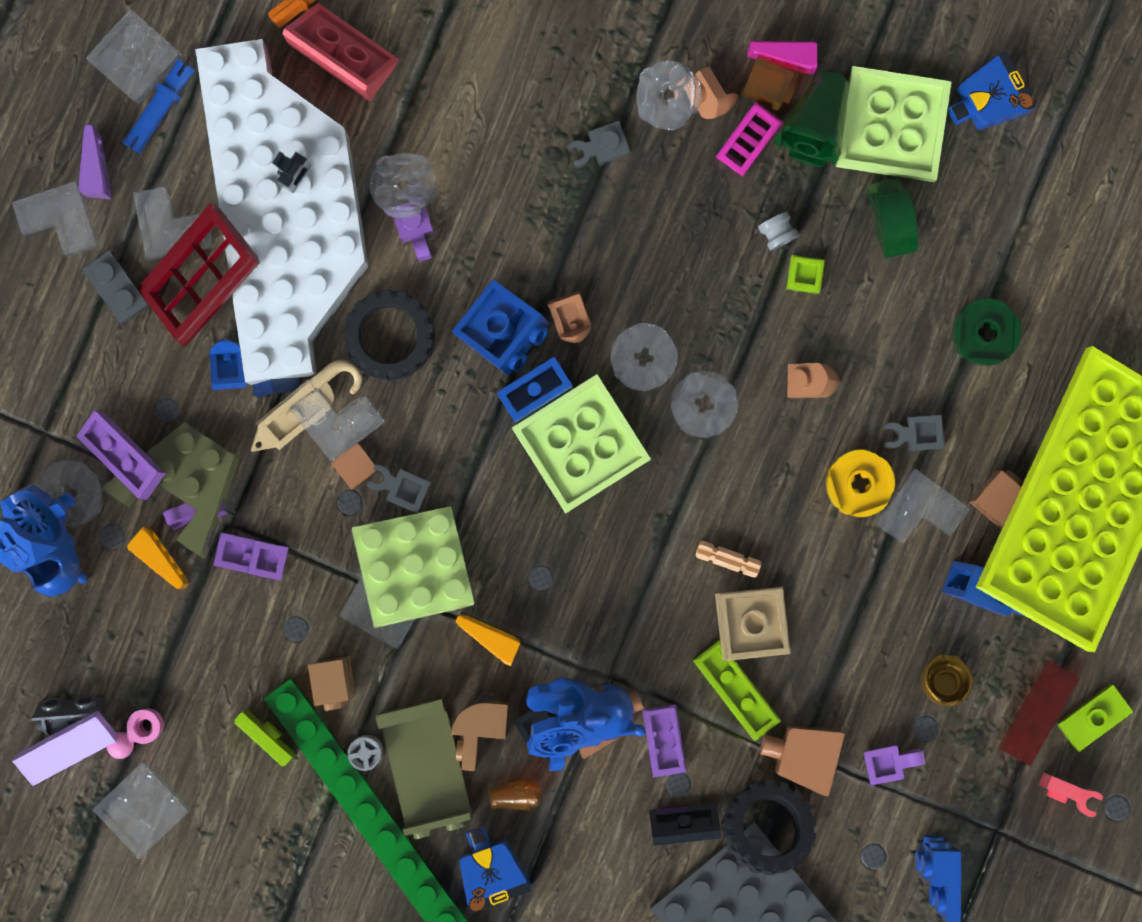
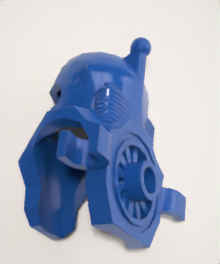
(37, 541)
(582, 719)

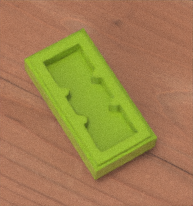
(1094, 717)
(265, 736)

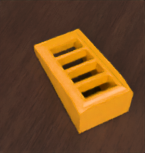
(154, 554)
(496, 641)

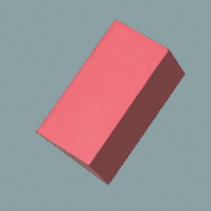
(341, 50)

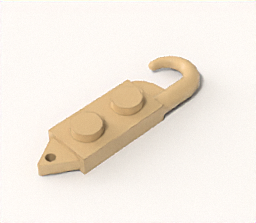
(281, 425)

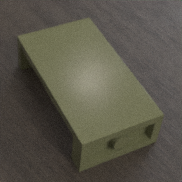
(425, 767)

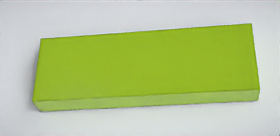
(737, 691)

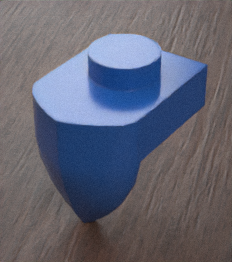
(226, 365)

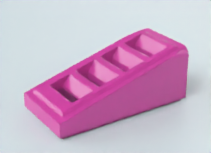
(793, 55)
(765, 115)

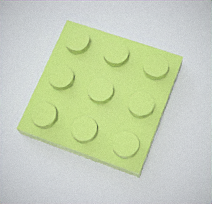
(894, 124)
(581, 443)
(412, 566)

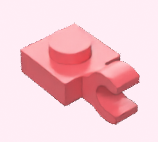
(1062, 790)

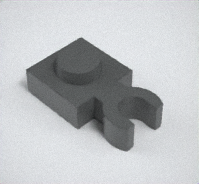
(605, 144)
(920, 433)
(404, 488)

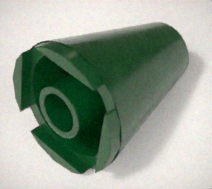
(817, 121)

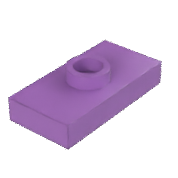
(664, 740)

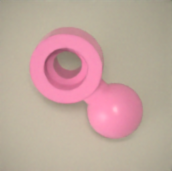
(136, 733)

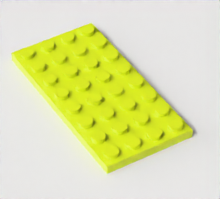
(1078, 509)

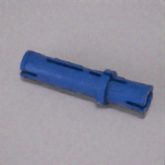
(165, 96)

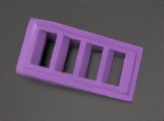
(93, 169)

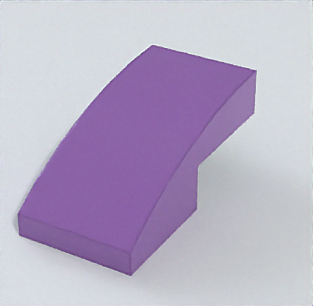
(250, 556)

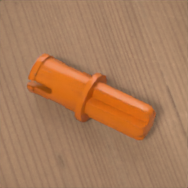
(287, 10)

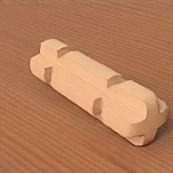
(728, 559)

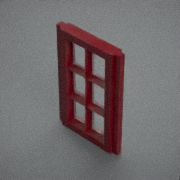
(221, 291)

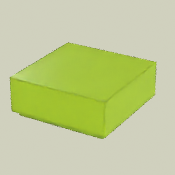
(805, 274)

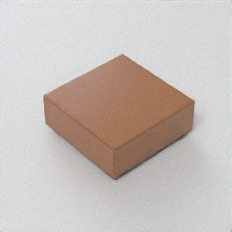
(354, 466)

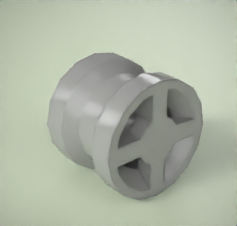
(778, 231)
(360, 755)

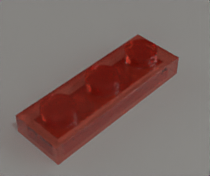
(1038, 713)

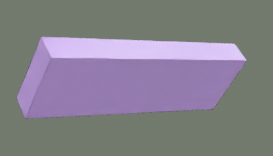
(65, 748)

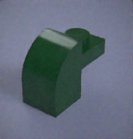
(894, 218)

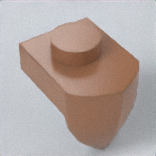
(713, 98)
(570, 317)
(811, 380)

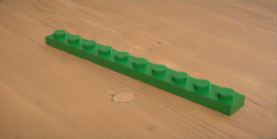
(362, 805)

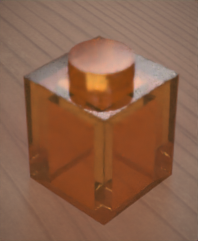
(769, 84)

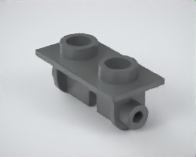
(55, 713)

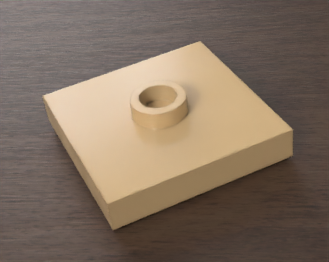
(752, 623)

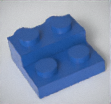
(502, 328)
(942, 869)

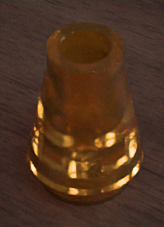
(518, 795)

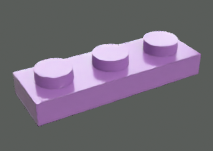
(120, 455)

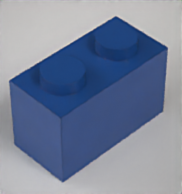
(534, 390)

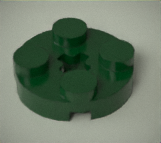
(999, 347)

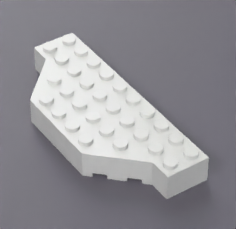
(304, 240)

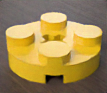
(876, 493)

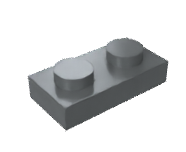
(115, 287)

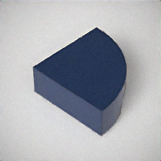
(273, 386)

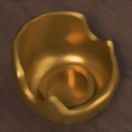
(946, 680)

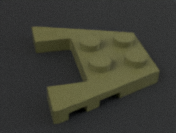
(197, 474)

